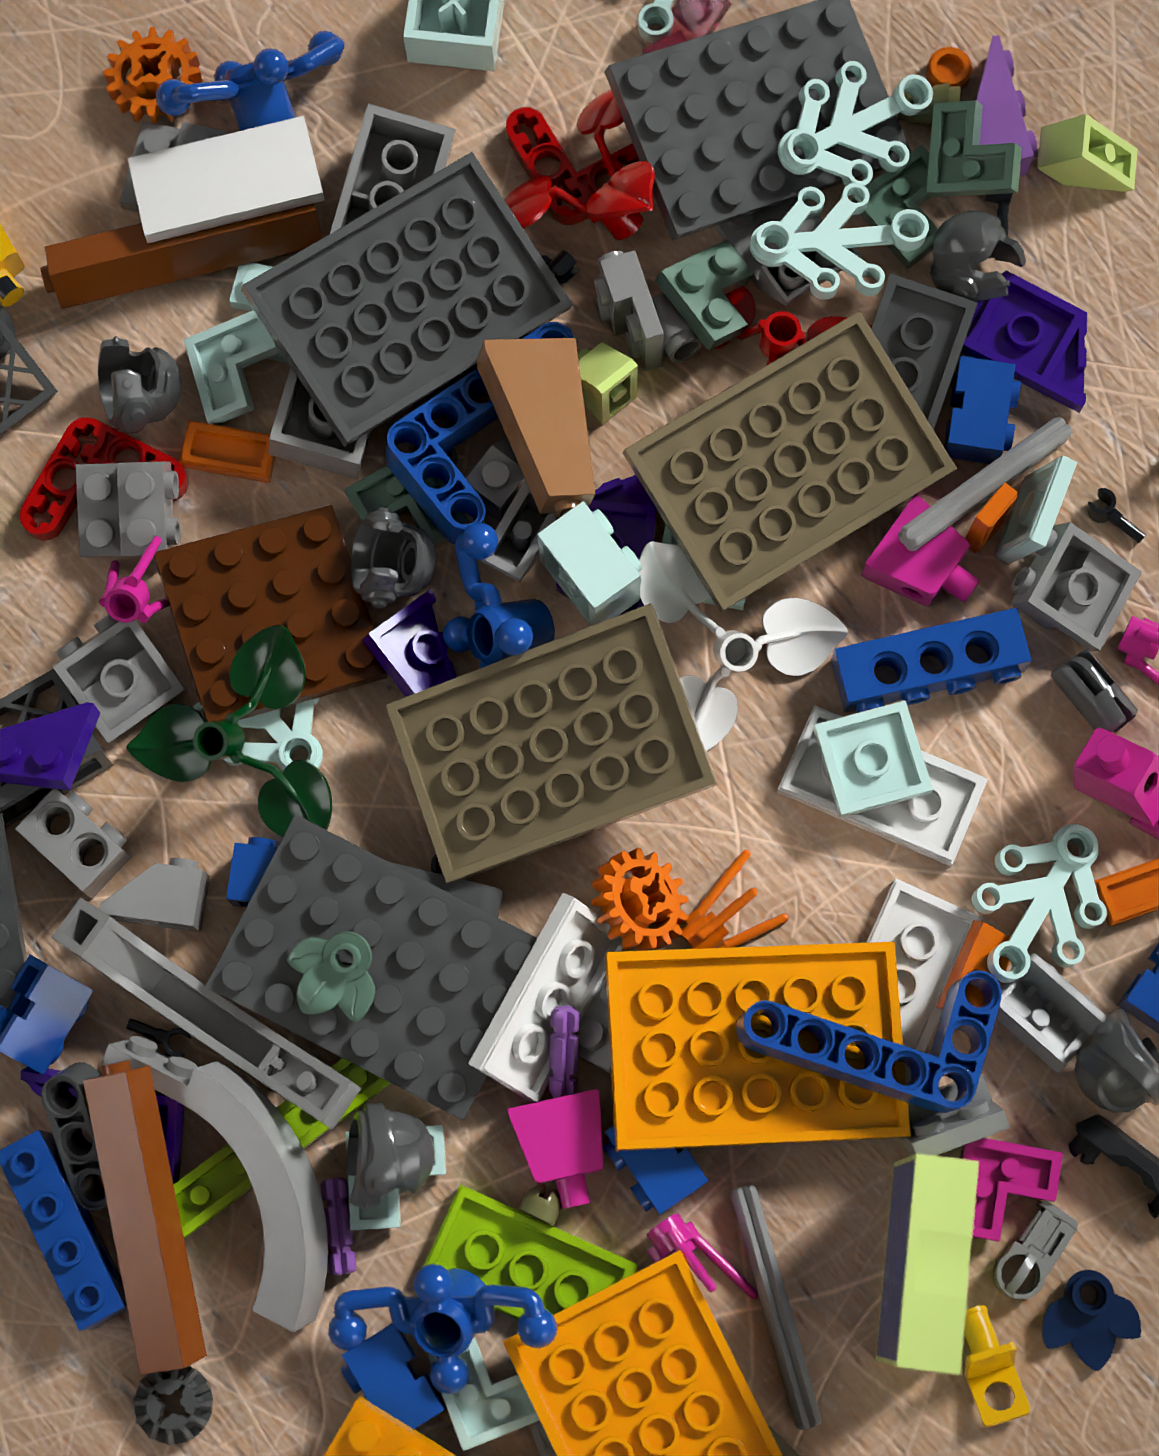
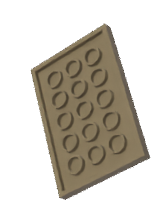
(789, 461)
(551, 744)

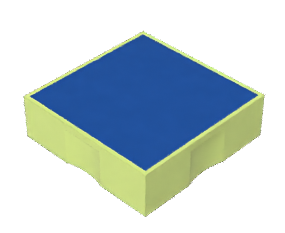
(927, 1263)

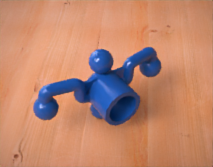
(256, 88)
(495, 627)
(443, 1318)

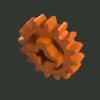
(152, 63)
(639, 900)

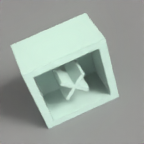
(453, 32)
(590, 564)

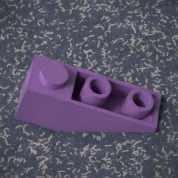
(1004, 106)

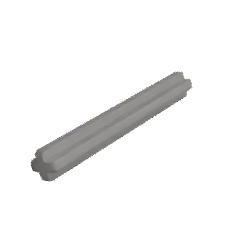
(984, 484)
(776, 1307)

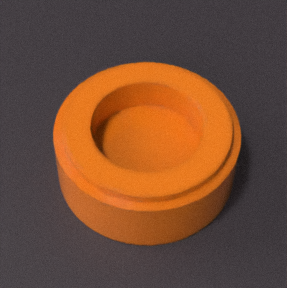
(950, 66)

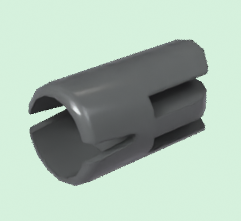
(1094, 692)

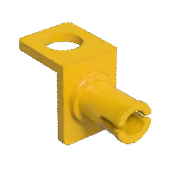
(989, 1366)

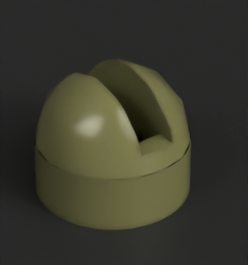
(540, 1208)

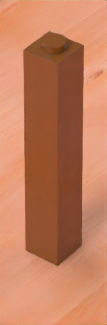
(124, 261)
(144, 1218)

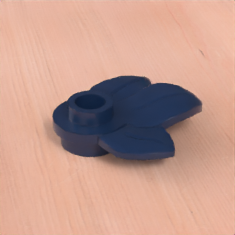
(1090, 1327)

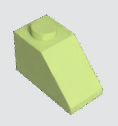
(1086, 155)
(607, 380)

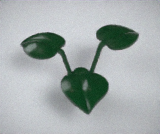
(182, 744)

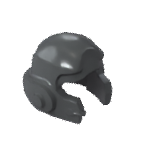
(964, 243)
(136, 385)
(390, 558)
(1118, 1067)
(386, 1154)

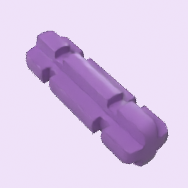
(563, 1051)
(337, 1217)

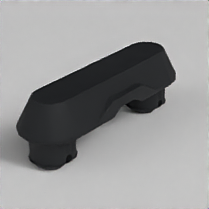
(1101, 1136)

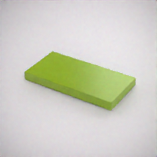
(522, 1252)

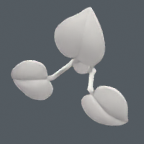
(796, 639)

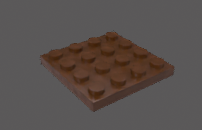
(264, 577)

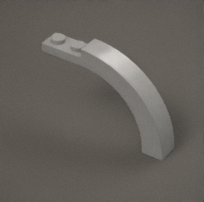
(205, 1014)
(275, 1164)

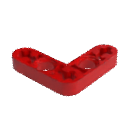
(577, 184)
(108, 445)

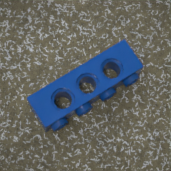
(997, 633)
(64, 1231)

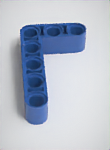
(435, 442)
(881, 1053)

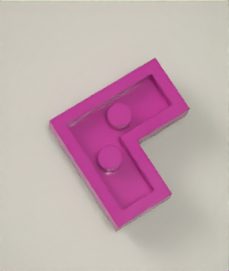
(1009, 1170)

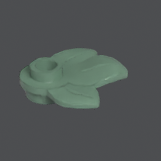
(329, 980)

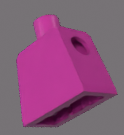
(921, 572)
(1116, 774)
(562, 1142)

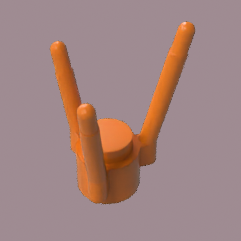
(709, 930)

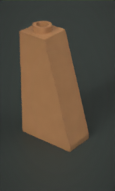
(543, 415)

